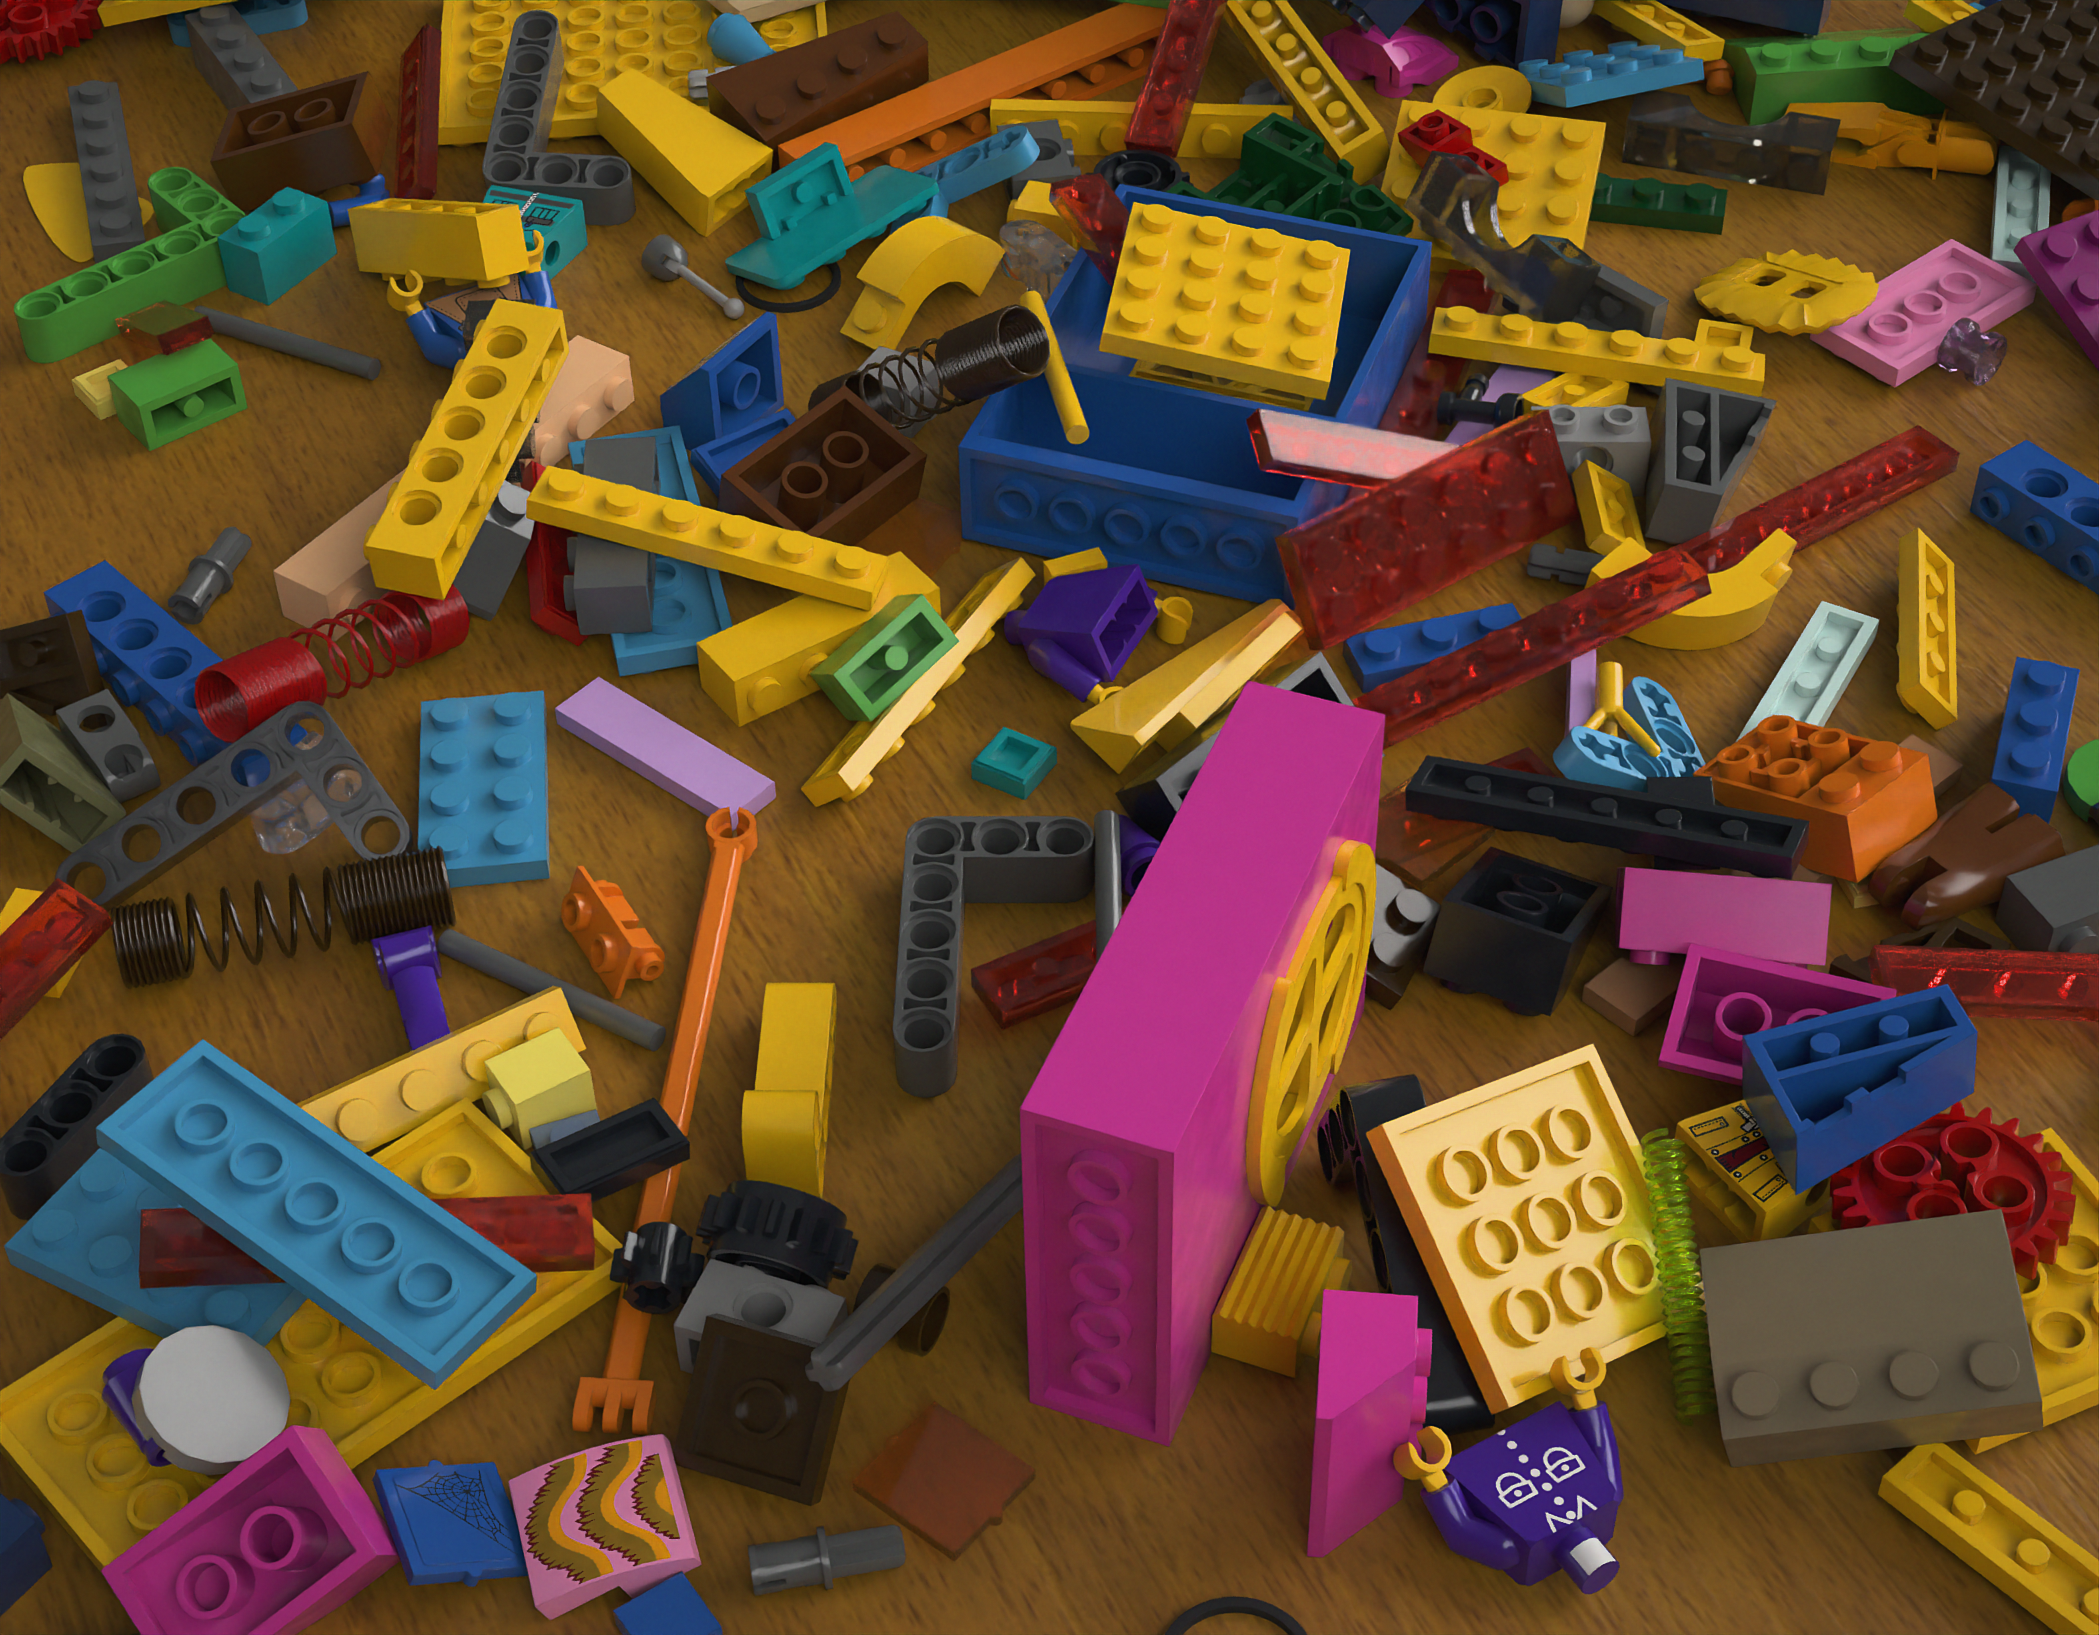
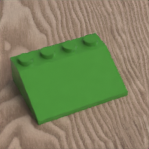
(1823, 70)

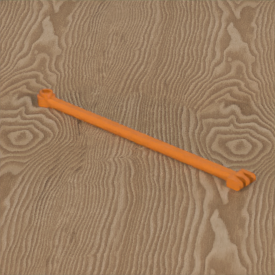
(620, 1380)

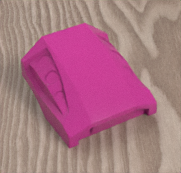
(1394, 62)

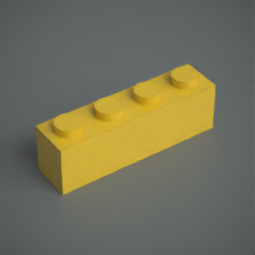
(440, 240)
(771, 655)

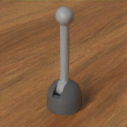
(675, 267)

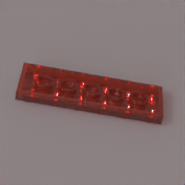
(1427, 529)

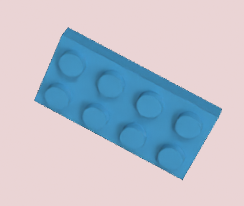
(486, 787)
(91, 1247)

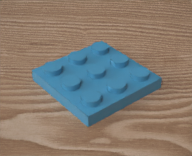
(1610, 75)

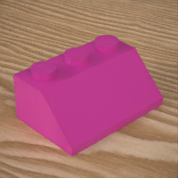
(1737, 914)
(1738, 995)
(1366, 1406)

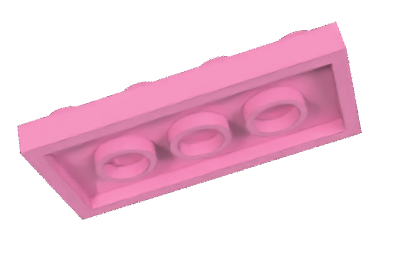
(1920, 305)

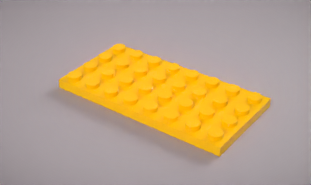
(101, 1482)

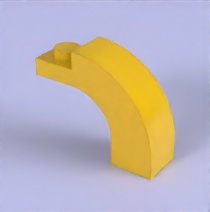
(909, 269)
(1733, 609)

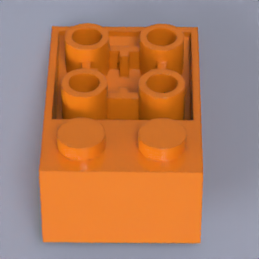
(1853, 790)

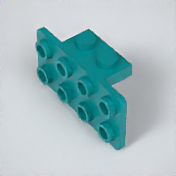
(815, 214)

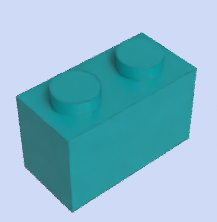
(277, 245)

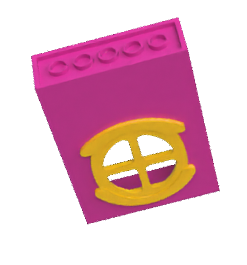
(1198, 1059)

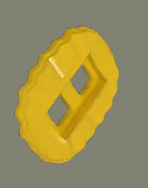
(1836, 291)

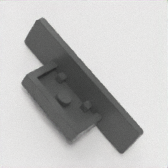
(1617, 305)

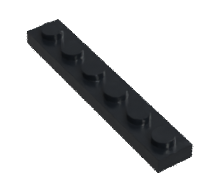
(1609, 817)

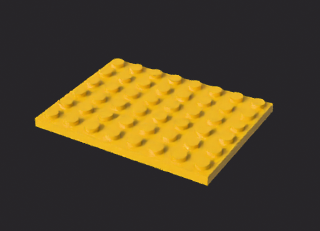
(597, 43)

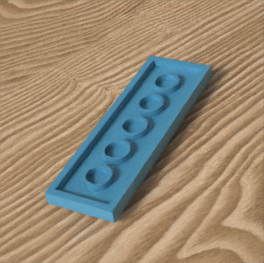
(686, 595)
(318, 1212)

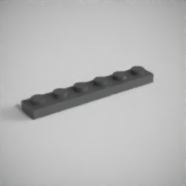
(105, 168)

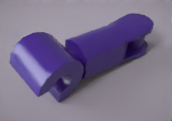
(410, 967)

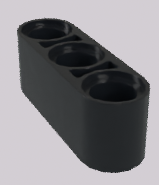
(61, 1125)

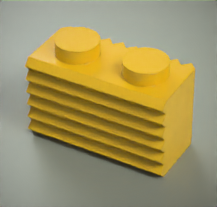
(1276, 1292)

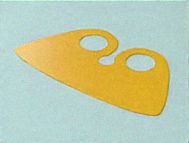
(60, 206)

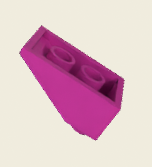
(259, 1547)

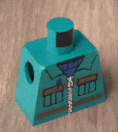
(555, 217)

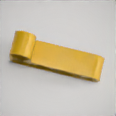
(790, 1107)

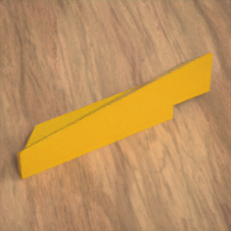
(1188, 688)

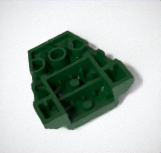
(1290, 175)

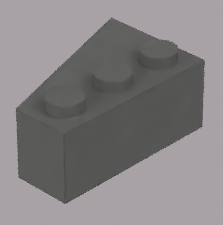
(1698, 456)

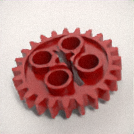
(45, 26)
(1960, 1168)

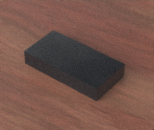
(612, 1153)

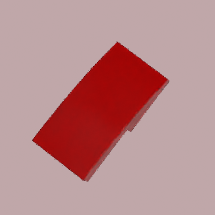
(1445, 134)

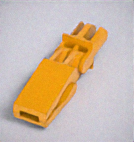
(1890, 138)

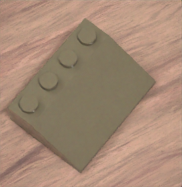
(1869, 1339)

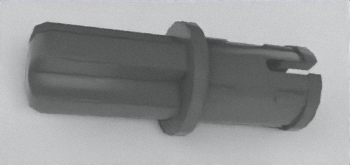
(209, 576)
(821, 1558)

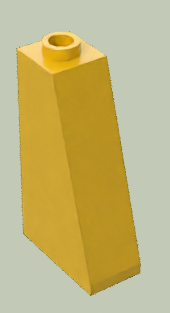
(681, 149)

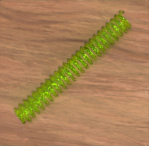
(1671, 1168)

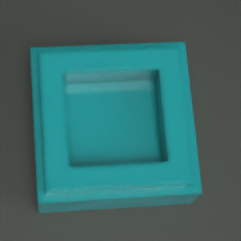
(1014, 763)

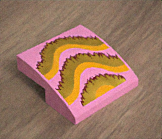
(603, 1523)

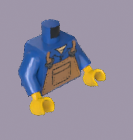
(441, 322)

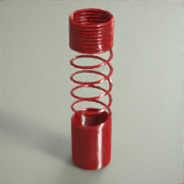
(264, 680)

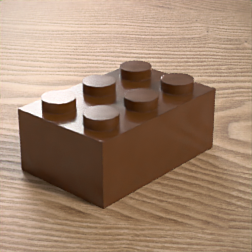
(303, 141)
(827, 473)

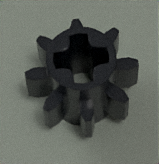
(657, 1267)

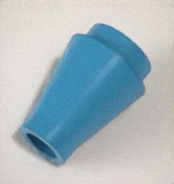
(736, 40)

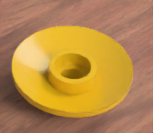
(1487, 88)

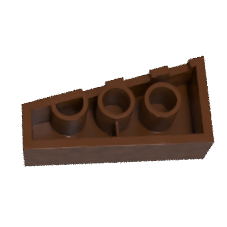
(820, 81)

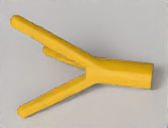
(1611, 711)

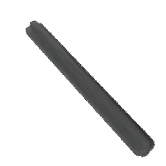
(917, 1280)

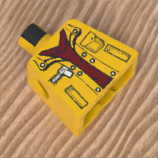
(1740, 1177)

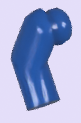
(369, 192)

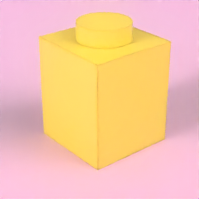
(537, 1085)

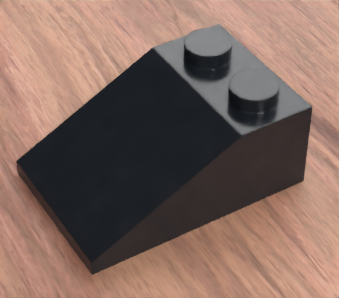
(1515, 931)

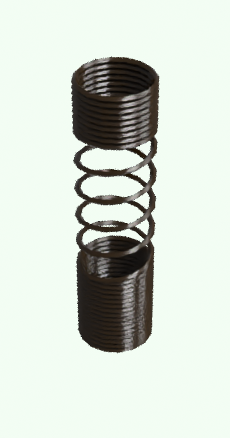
(969, 362)
(374, 902)

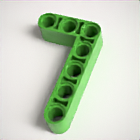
(170, 268)

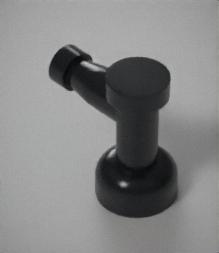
(1470, 408)

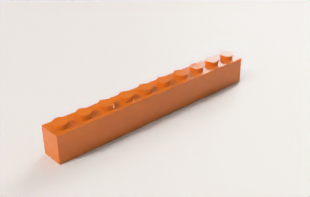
(956, 108)

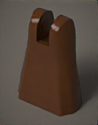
(1964, 858)

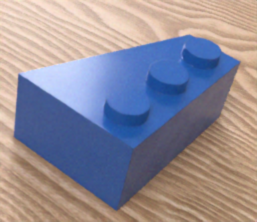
(1856, 1079)

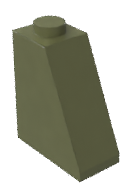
(50, 781)

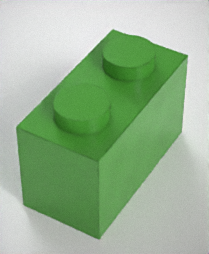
(177, 393)
(884, 657)

